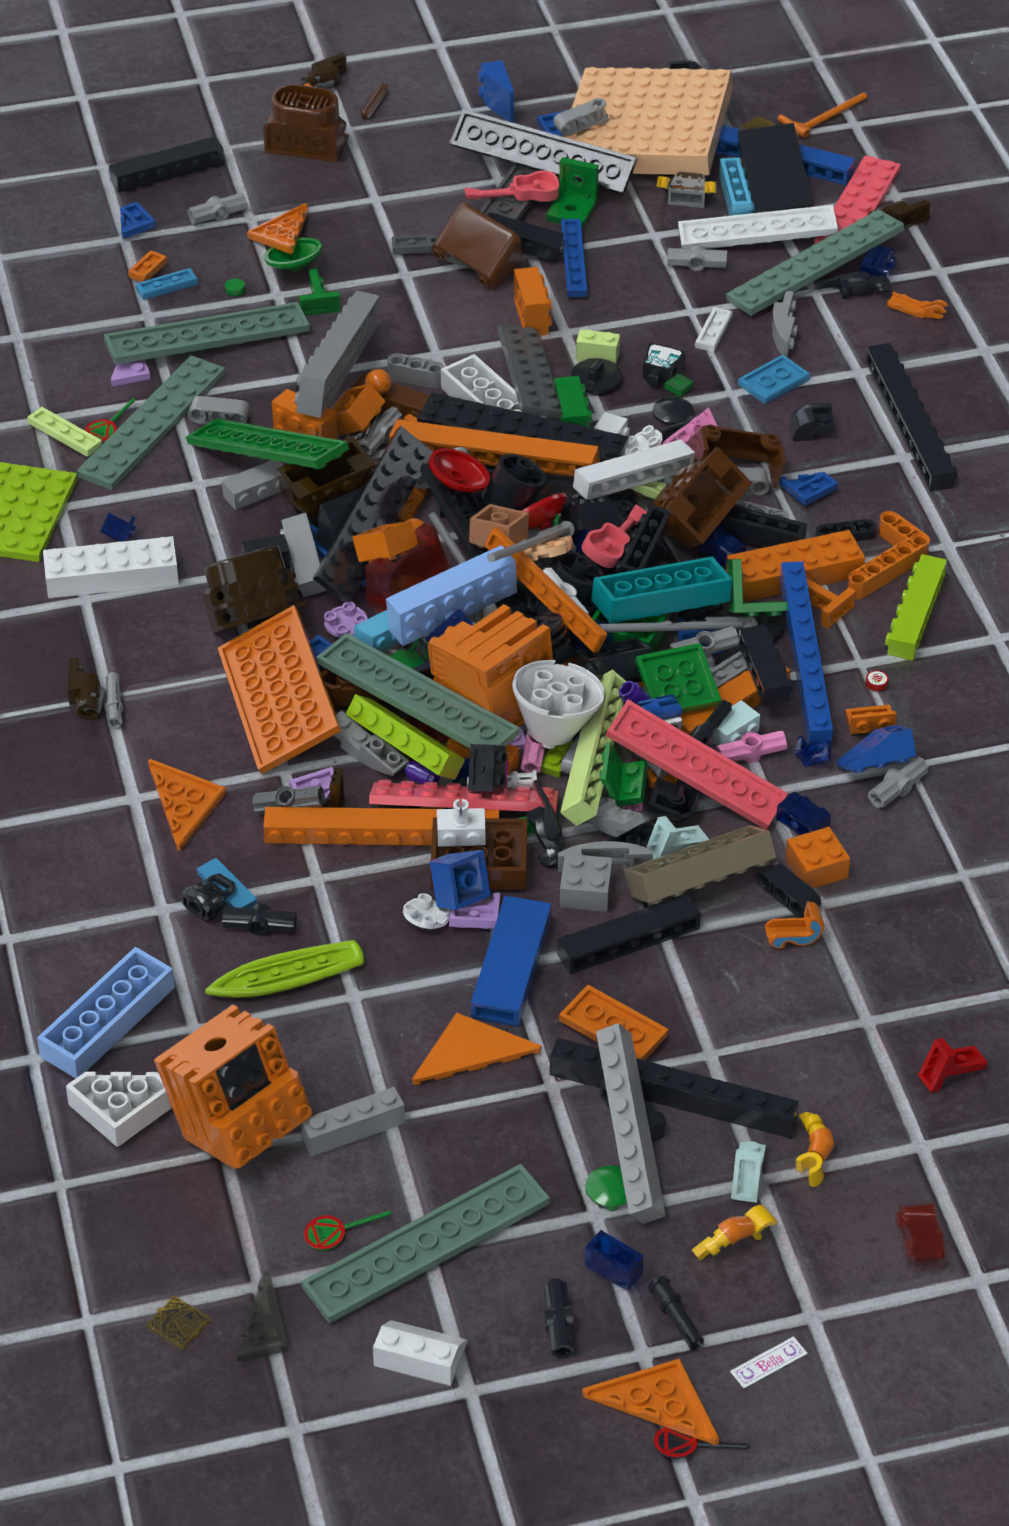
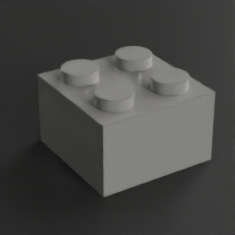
(585, 882)

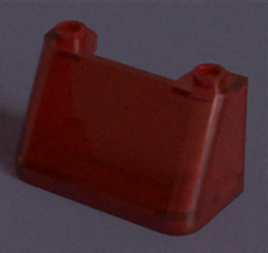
(416, 566)

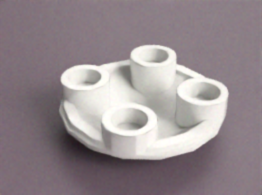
(644, 440)
(425, 913)

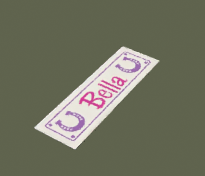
(768, 1362)

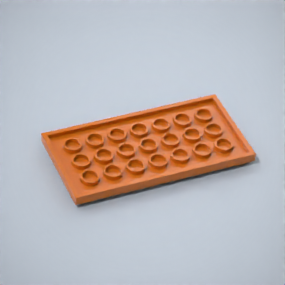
(278, 689)

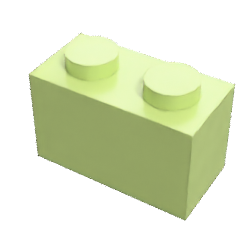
(597, 345)

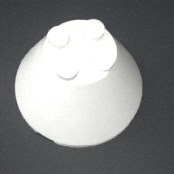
(556, 700)

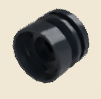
(561, 642)

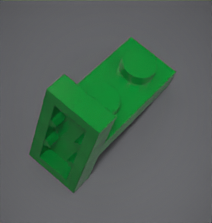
(319, 301)

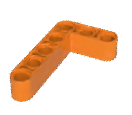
(907, 548)

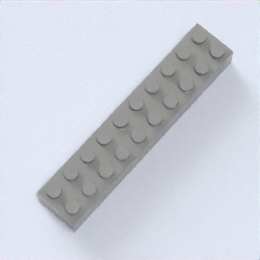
(336, 354)

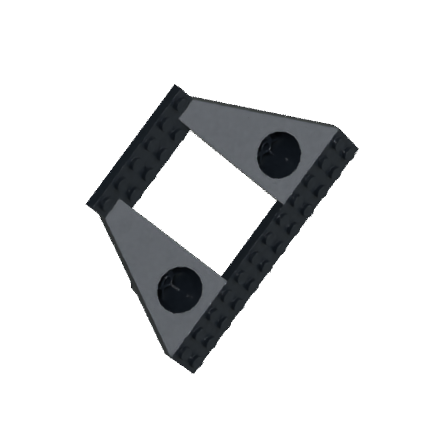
(517, 485)

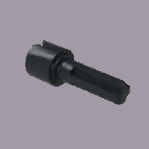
(705, 732)

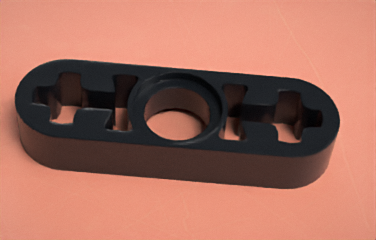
(865, 529)

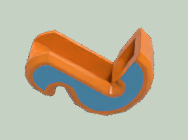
(796, 930)

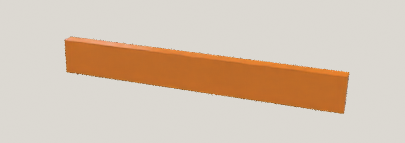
(551, 594)

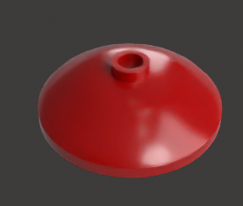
(459, 470)
(544, 511)

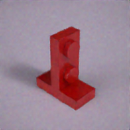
(945, 1062)

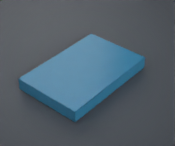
(774, 379)

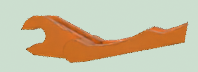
(917, 308)

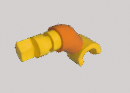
(820, 1147)
(736, 1229)

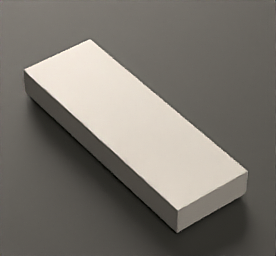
(713, 329)

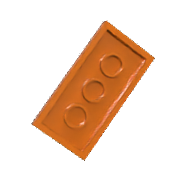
(595, 1011)

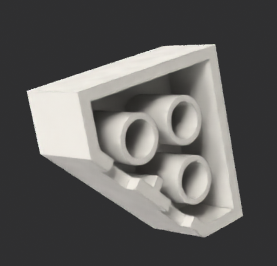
(118, 1102)

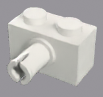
(461, 825)

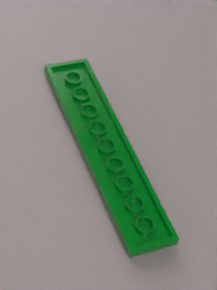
(268, 443)

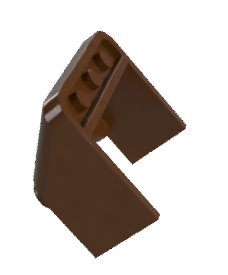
(741, 445)

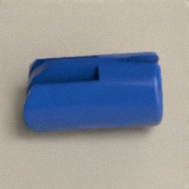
(662, 707)

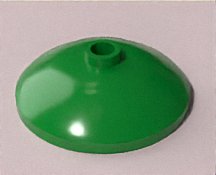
(304, 254)

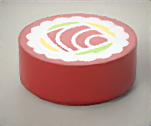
(877, 680)

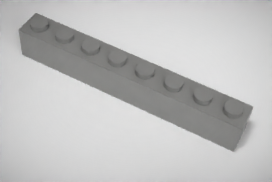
(630, 1124)

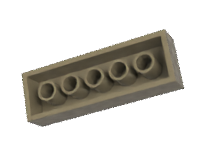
(700, 864)

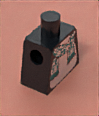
(662, 363)

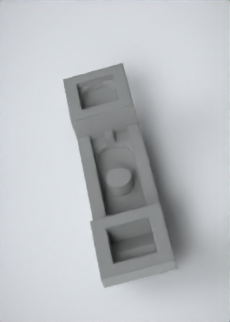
(619, 852)

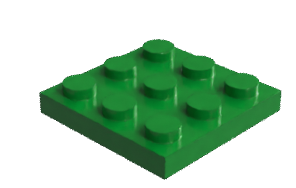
(681, 673)

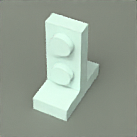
(668, 839)
(747, 1171)

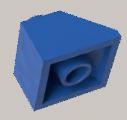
(460, 879)

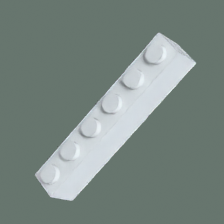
(632, 469)

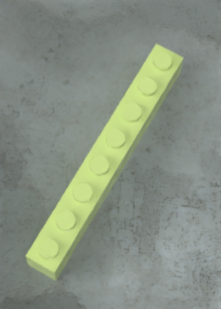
(584, 782)

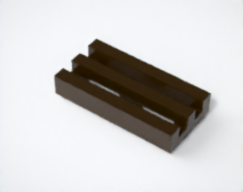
(336, 785)

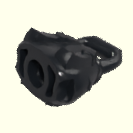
(207, 898)

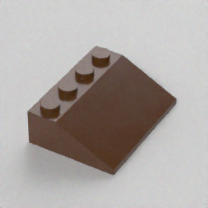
(503, 851)

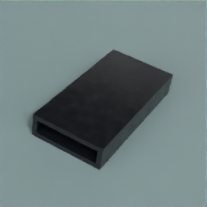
(774, 168)

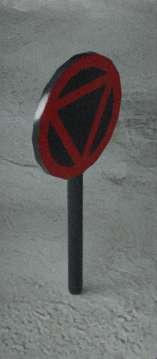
(679, 1445)

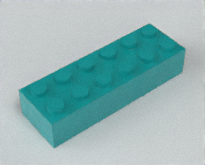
(661, 590)

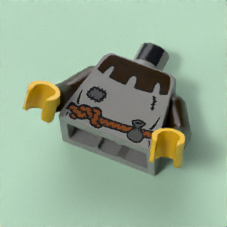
(687, 189)

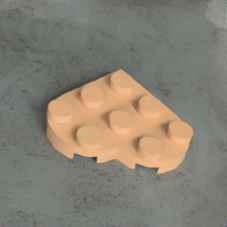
(550, 548)

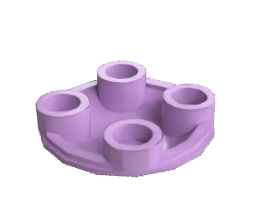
(343, 619)

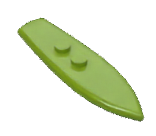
(288, 970)

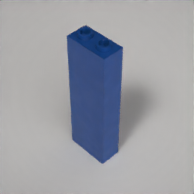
(511, 961)

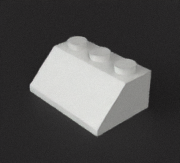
(418, 1352)

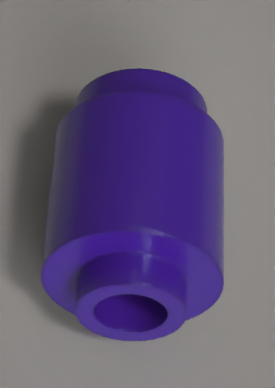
(633, 692)
(420, 774)

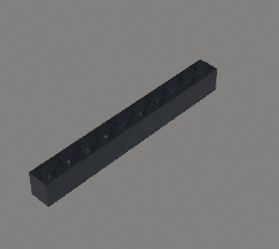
(911, 417)
(684, 1090)

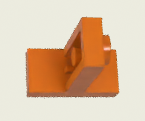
(831, 605)

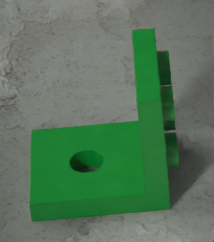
(575, 198)
(748, 609)

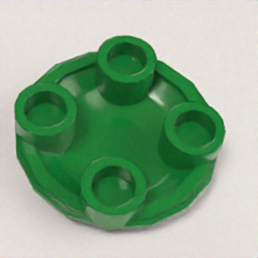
(606, 1187)

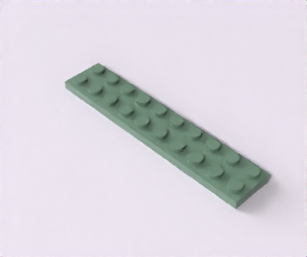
(814, 262)
(206, 333)
(150, 423)
(416, 694)
(424, 1243)

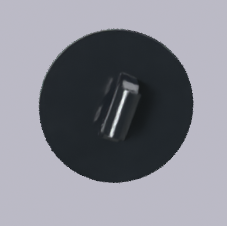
(598, 375)

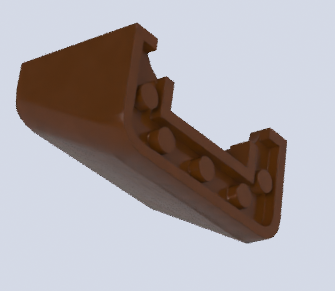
(480, 245)

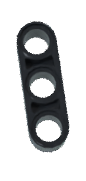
(787, 888)

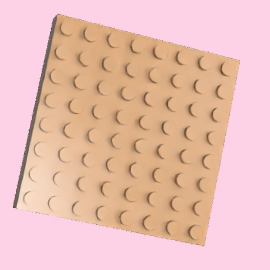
(658, 115)

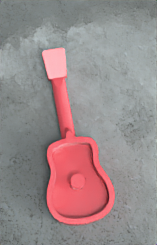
(534, 186)
(608, 544)

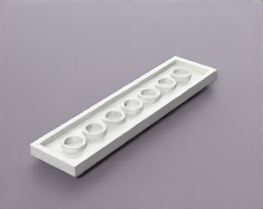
(758, 227)

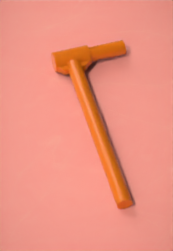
(804, 129)

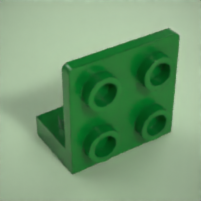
(623, 780)

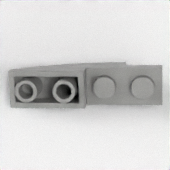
(784, 324)
(368, 749)
(613, 819)

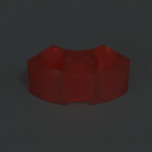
(920, 1231)

